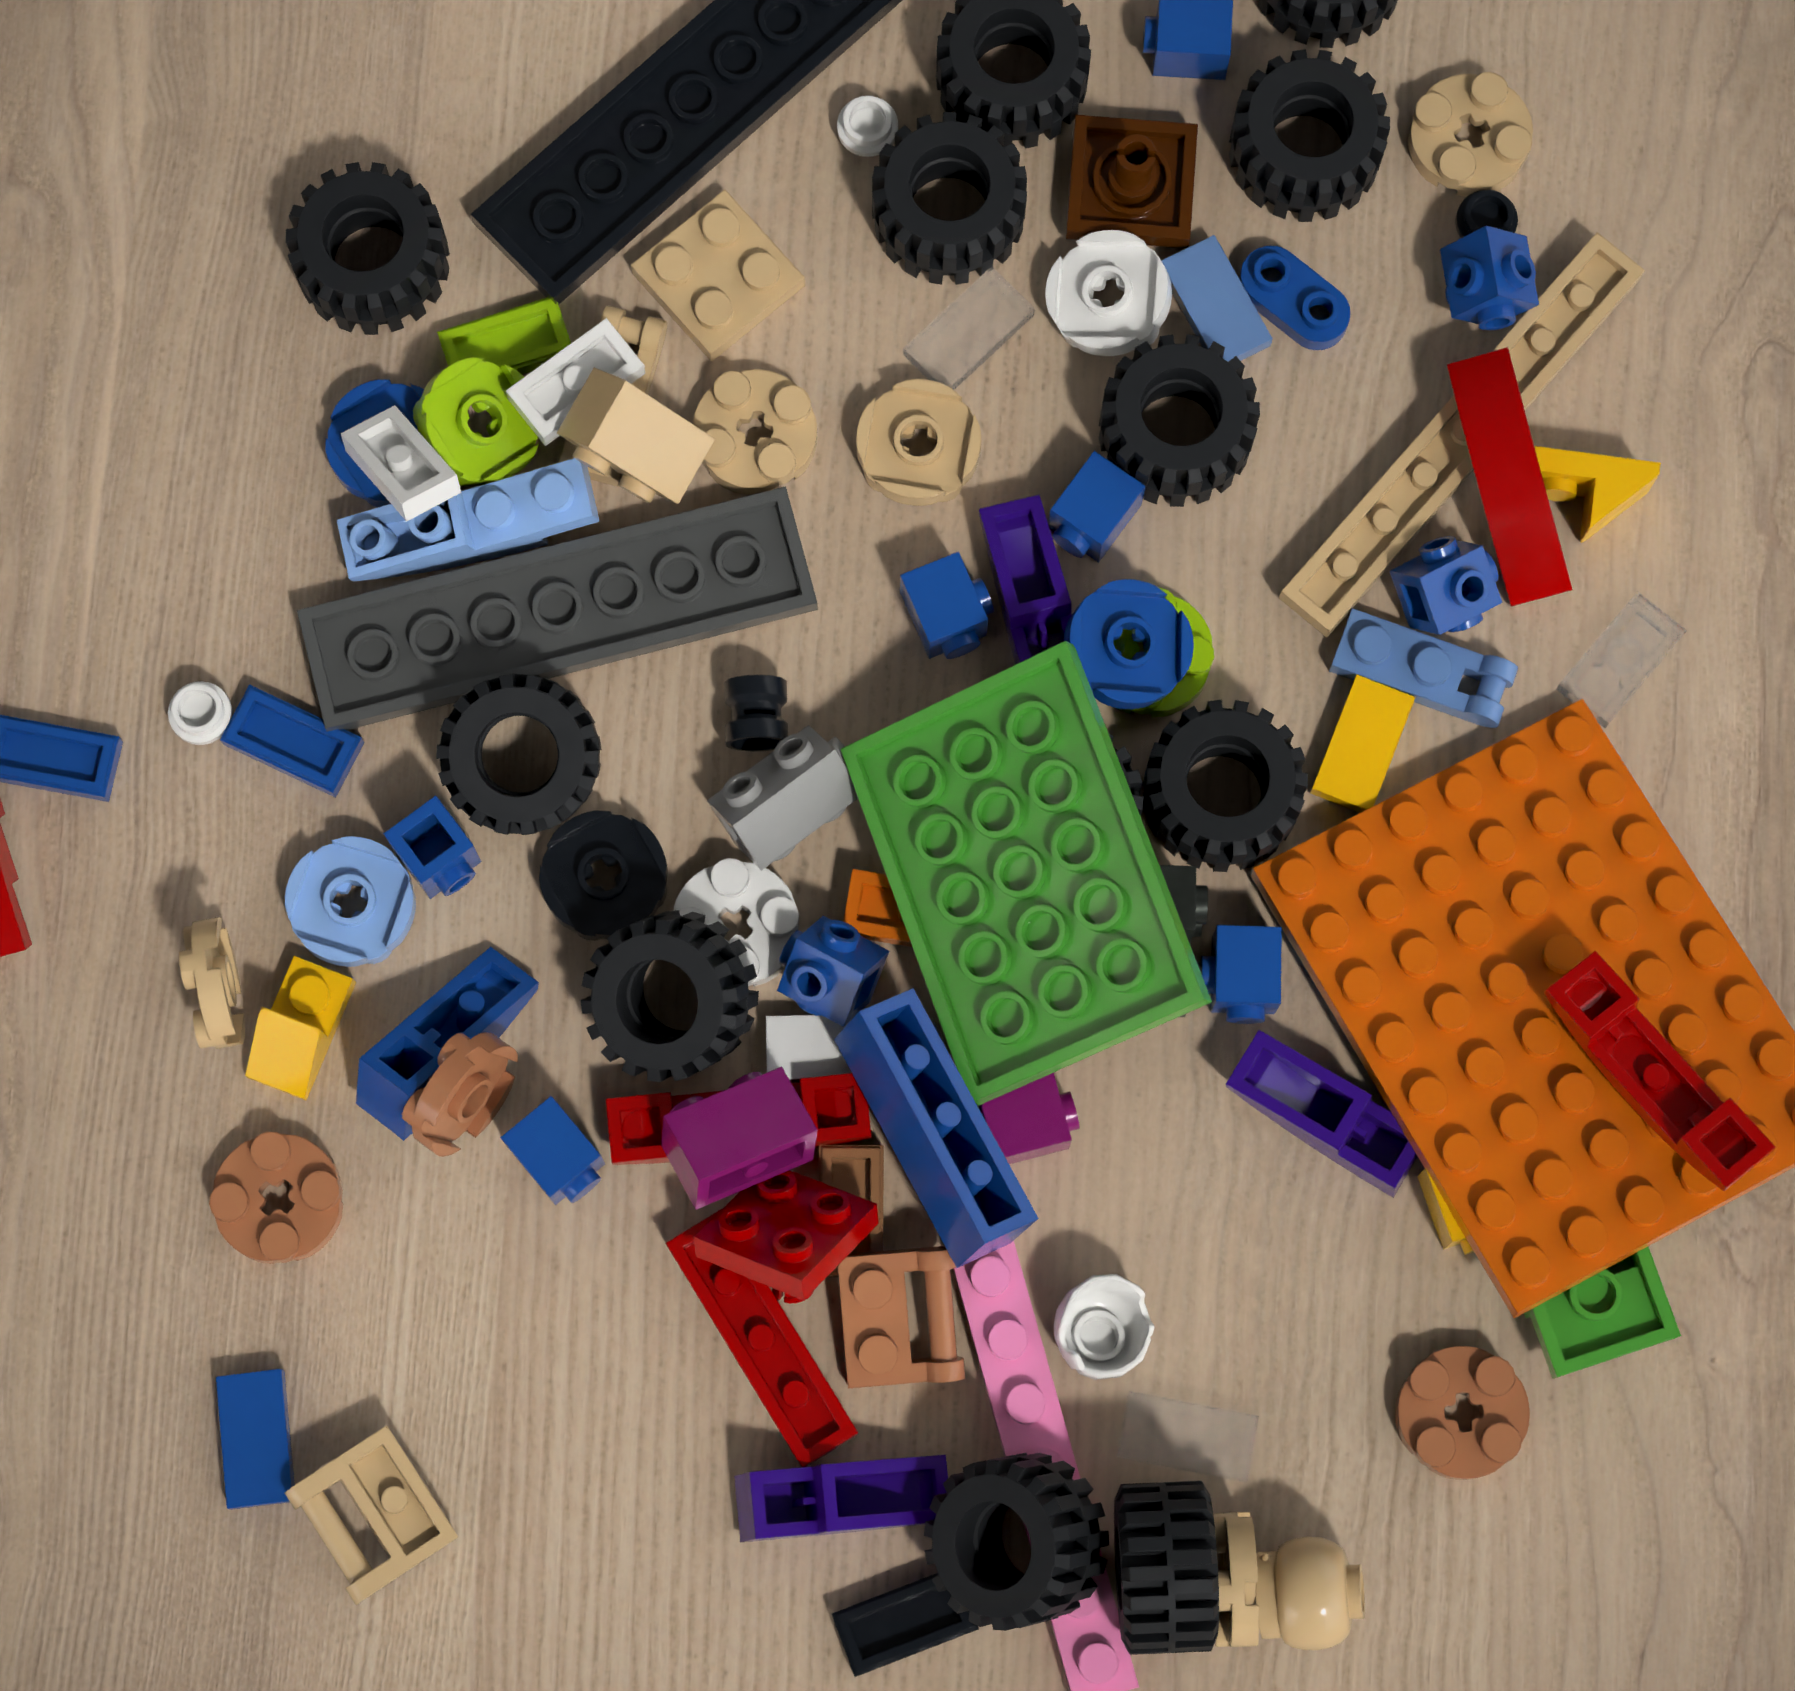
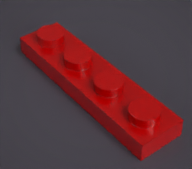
(767, 1353)

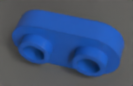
(1289, 299)

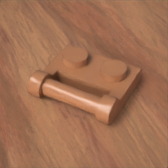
(878, 1318)

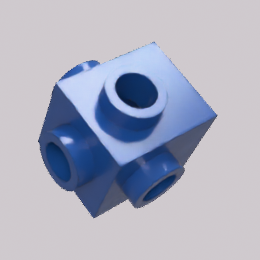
(1489, 278)
(1447, 586)
(831, 969)

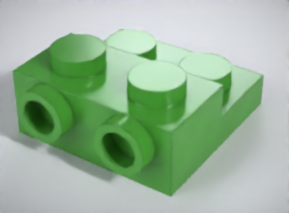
(1605, 1316)

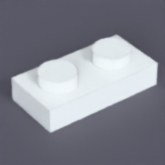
(551, 389)
(401, 463)

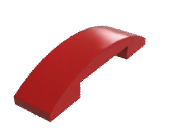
(1509, 477)
(1654, 1076)
(830, 1100)

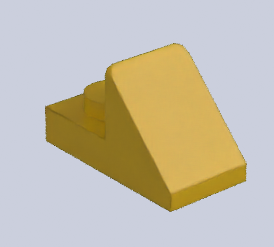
(1604, 481)
(298, 1028)

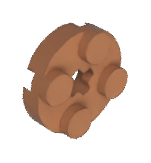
(462, 1091)
(271, 1161)
(1437, 1441)

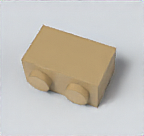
(634, 436)

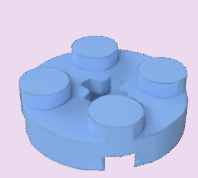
(334, 870)

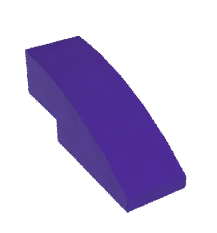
(1026, 575)
(1324, 1112)
(838, 1497)

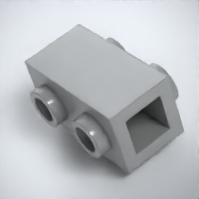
(785, 796)

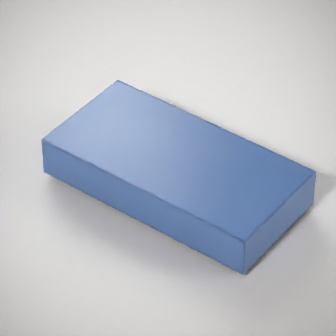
(1216, 300)

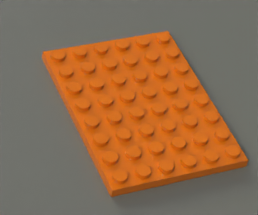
(1435, 955)

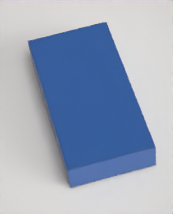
(292, 741)
(58, 758)
(255, 1438)

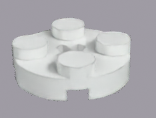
(1086, 269)
(762, 894)

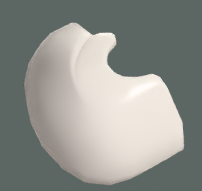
(1103, 1326)

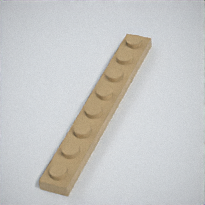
(1440, 456)

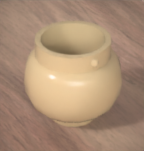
(1308, 1593)

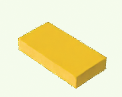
(1362, 744)

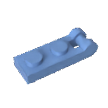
(1423, 668)

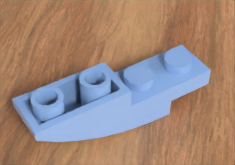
(471, 526)

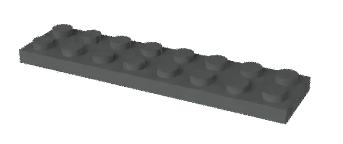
(557, 609)

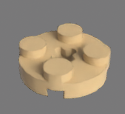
(1485, 103)
(785, 410)
(896, 415)
(213, 971)
(1237, 1580)

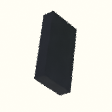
(898, 1625)

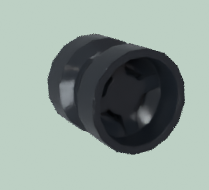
(755, 712)

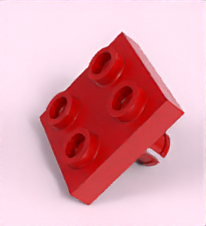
(787, 1233)

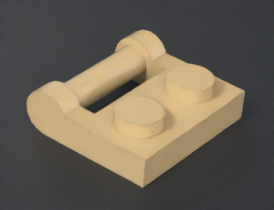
(390, 1501)

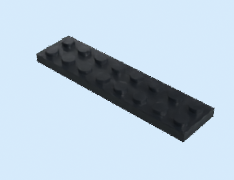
(663, 132)

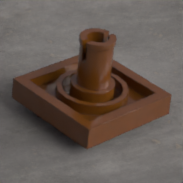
(1132, 179)

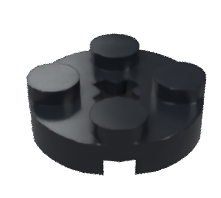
(615, 840)

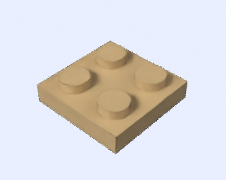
(718, 275)

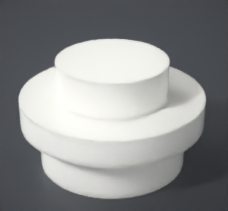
(867, 125)
(200, 712)

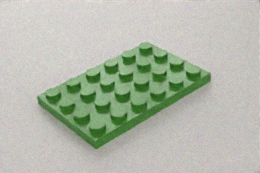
(1024, 874)

